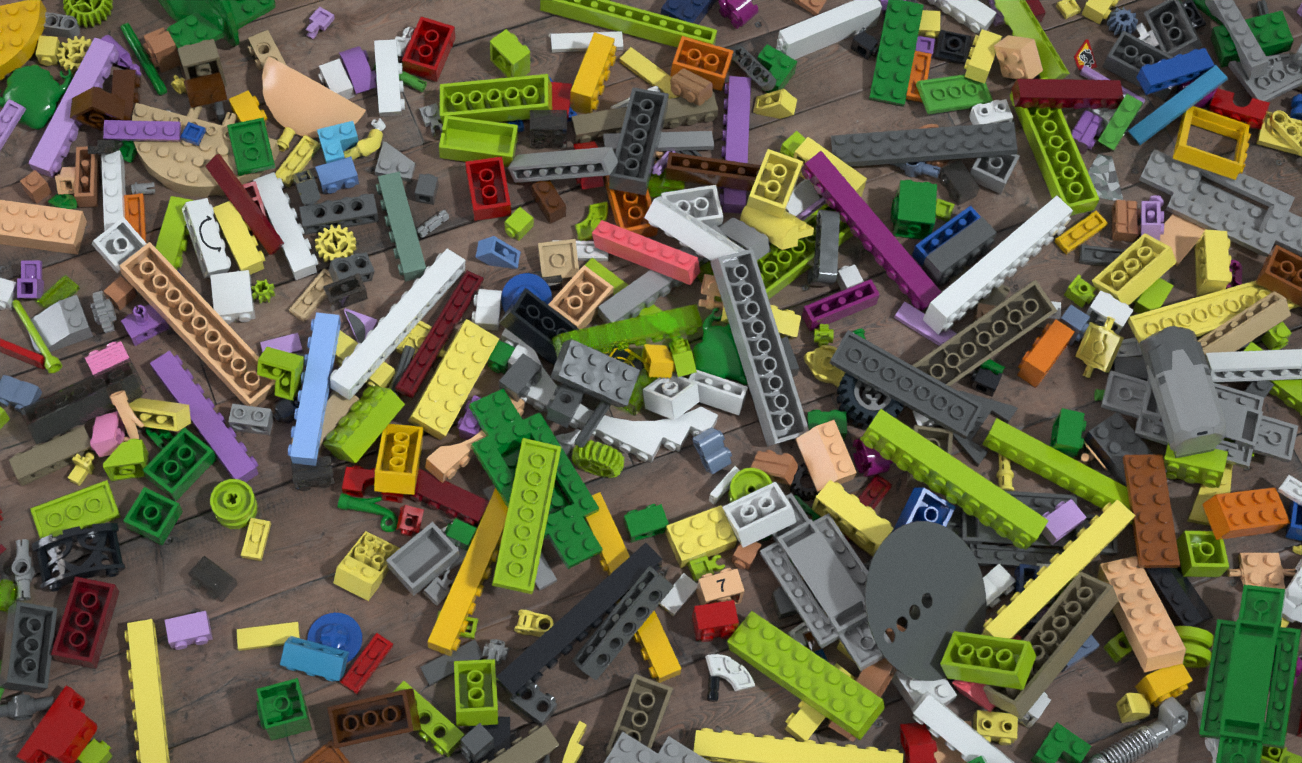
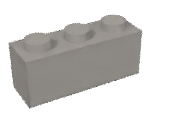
(746, 237)

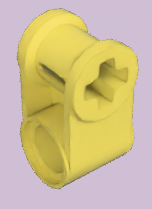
(532, 623)

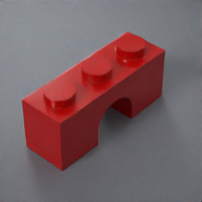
(1252, 114)
(358, 479)

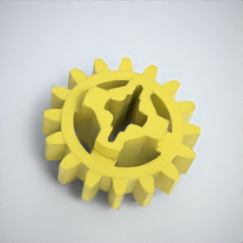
(76, 52)
(326, 247)

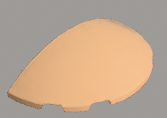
(303, 102)

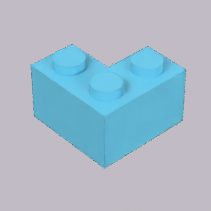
(336, 140)

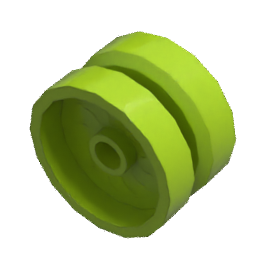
(747, 482)
(233, 503)
(1197, 645)

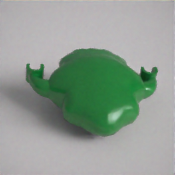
(36, 92)
(718, 352)

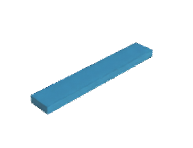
(1177, 105)

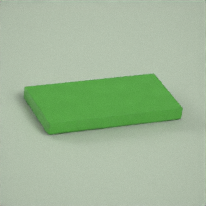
(952, 93)

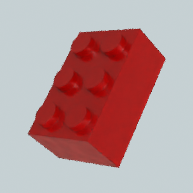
(428, 49)
(488, 188)

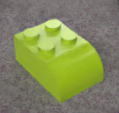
(475, 692)

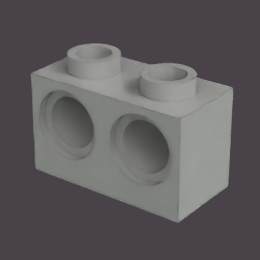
(251, 419)

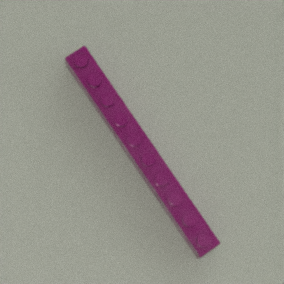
(870, 231)

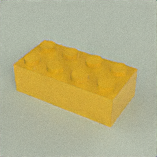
(593, 73)
(398, 459)

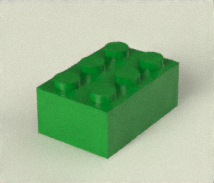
(179, 464)

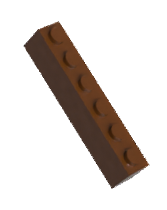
(711, 171)

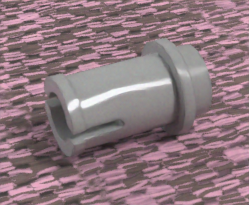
(142, 188)

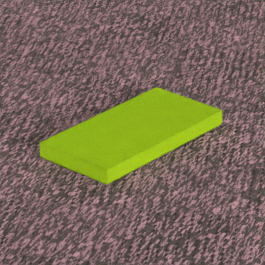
(76, 509)

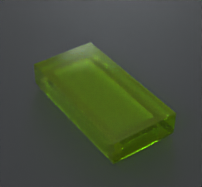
(61, 290)

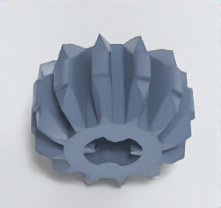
(1122, 20)

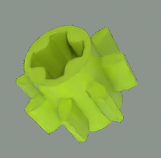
(263, 291)
(823, 335)

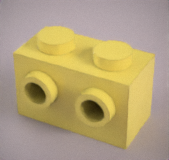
(996, 726)

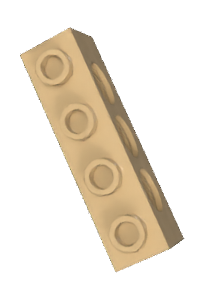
(261, 44)

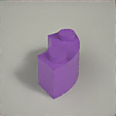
(358, 70)

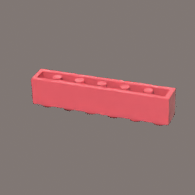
(646, 252)

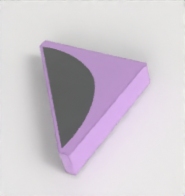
(360, 324)

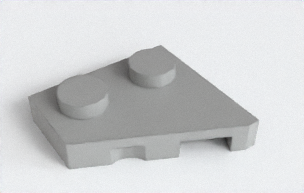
(393, 161)

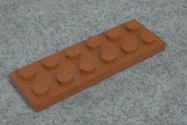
(1152, 510)

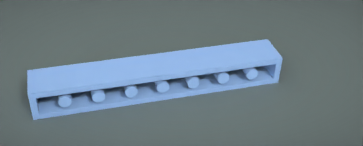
(315, 389)

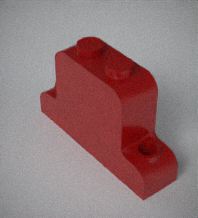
(61, 732)

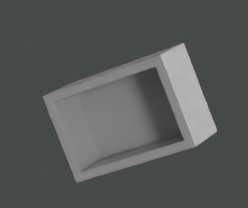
(423, 558)

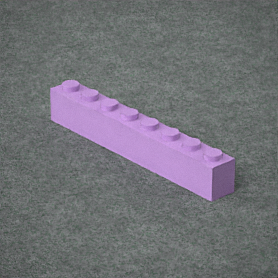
(62, 129)

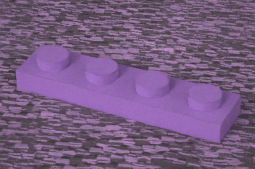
(142, 130)

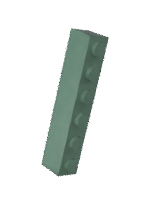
(401, 225)

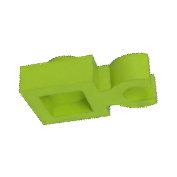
(703, 566)

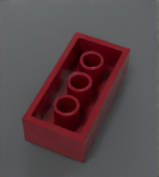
(85, 622)

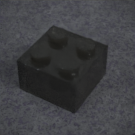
(548, 129)

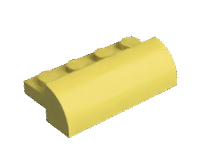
(780, 232)

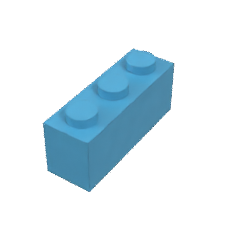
(314, 658)

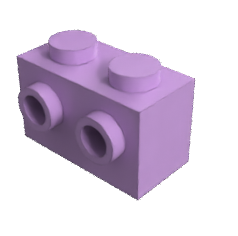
(1151, 219)
(1062, 521)
(188, 630)

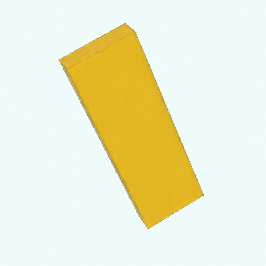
(1081, 232)

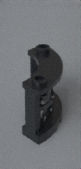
(51, 545)

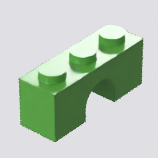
(1120, 122)

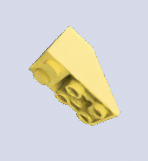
(365, 566)

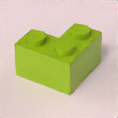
(284, 368)

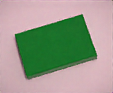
(251, 146)

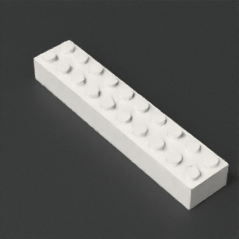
(997, 265)

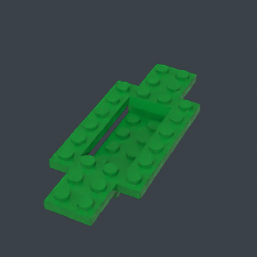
(499, 458)
(1242, 676)

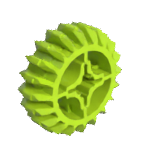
(88, 11)
(598, 459)

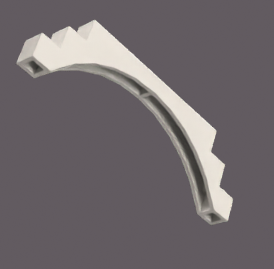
(636, 437)

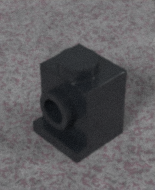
(865, 44)
(985, 381)

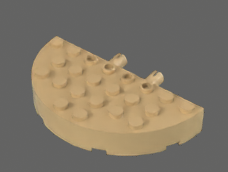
(182, 164)

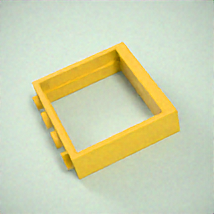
(1217, 124)

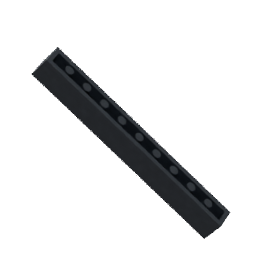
(576, 623)

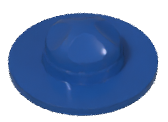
(519, 283)
(337, 632)

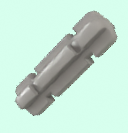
(432, 223)

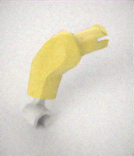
(370, 144)

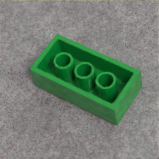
(1268, 29)

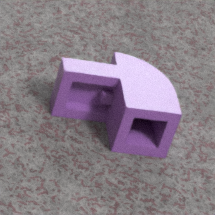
(31, 282)

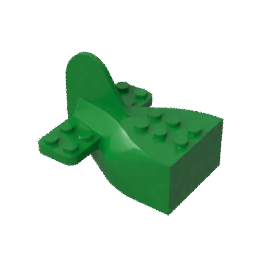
(212, 18)

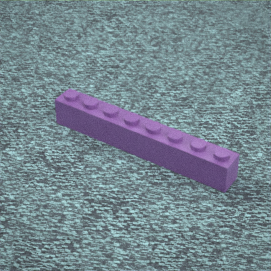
(735, 136)
(204, 418)

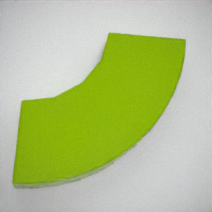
(596, 213)

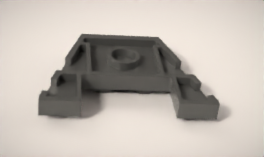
(1000, 410)

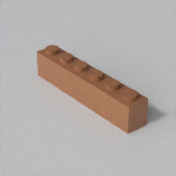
(875, 679)

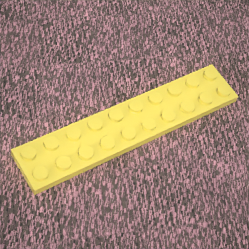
(1200, 313)

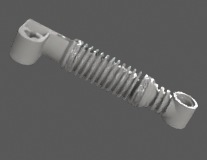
(1171, 719)

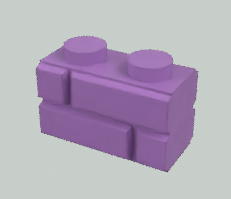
(1085, 131)

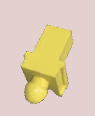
(82, 467)

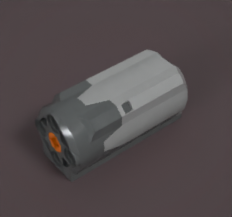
(1183, 391)

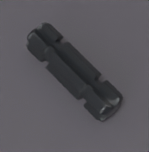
(713, 687)

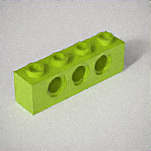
(452, 737)

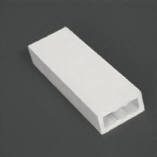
(828, 28)

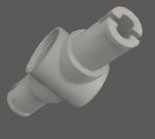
(23, 560)

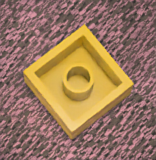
(1164, 684)

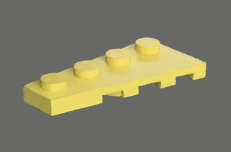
(1198, 513)

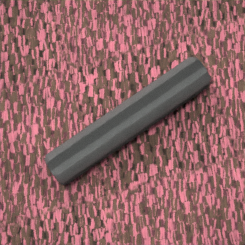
(404, 362)

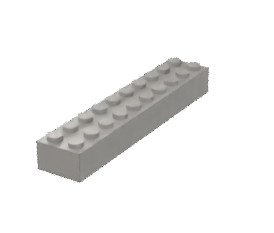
(759, 347)

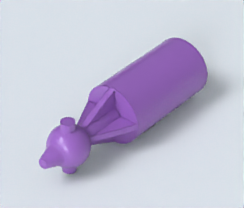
(124, 57)

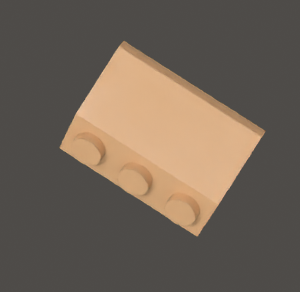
(826, 455)

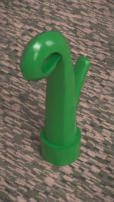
(368, 505)

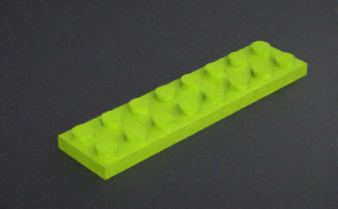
(527, 516)

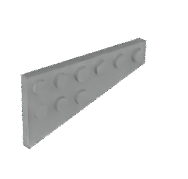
(1280, 77)

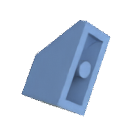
(497, 253)

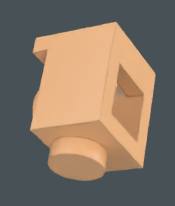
(66, 181)

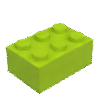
(1199, 468)

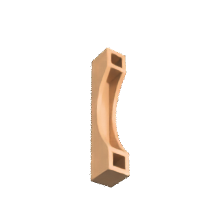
(447, 459)

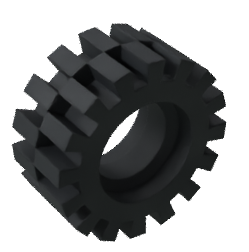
(798, 488)

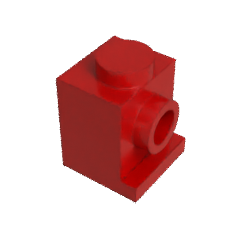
(414, 515)

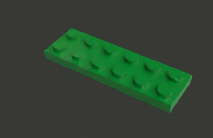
(896, 52)

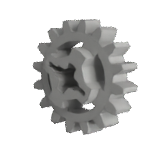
(103, 311)

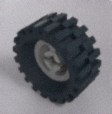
(863, 410)

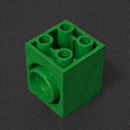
(914, 209)
(283, 709)

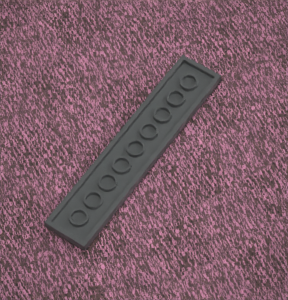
(925, 144)

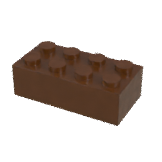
(374, 718)

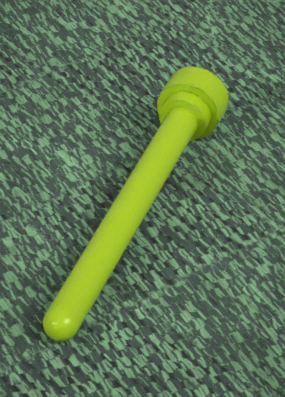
(52, 363)

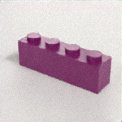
(840, 305)

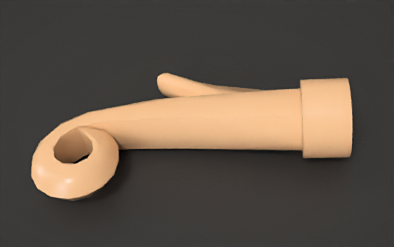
(127, 415)

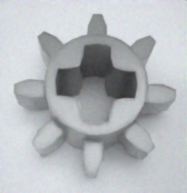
(496, 650)

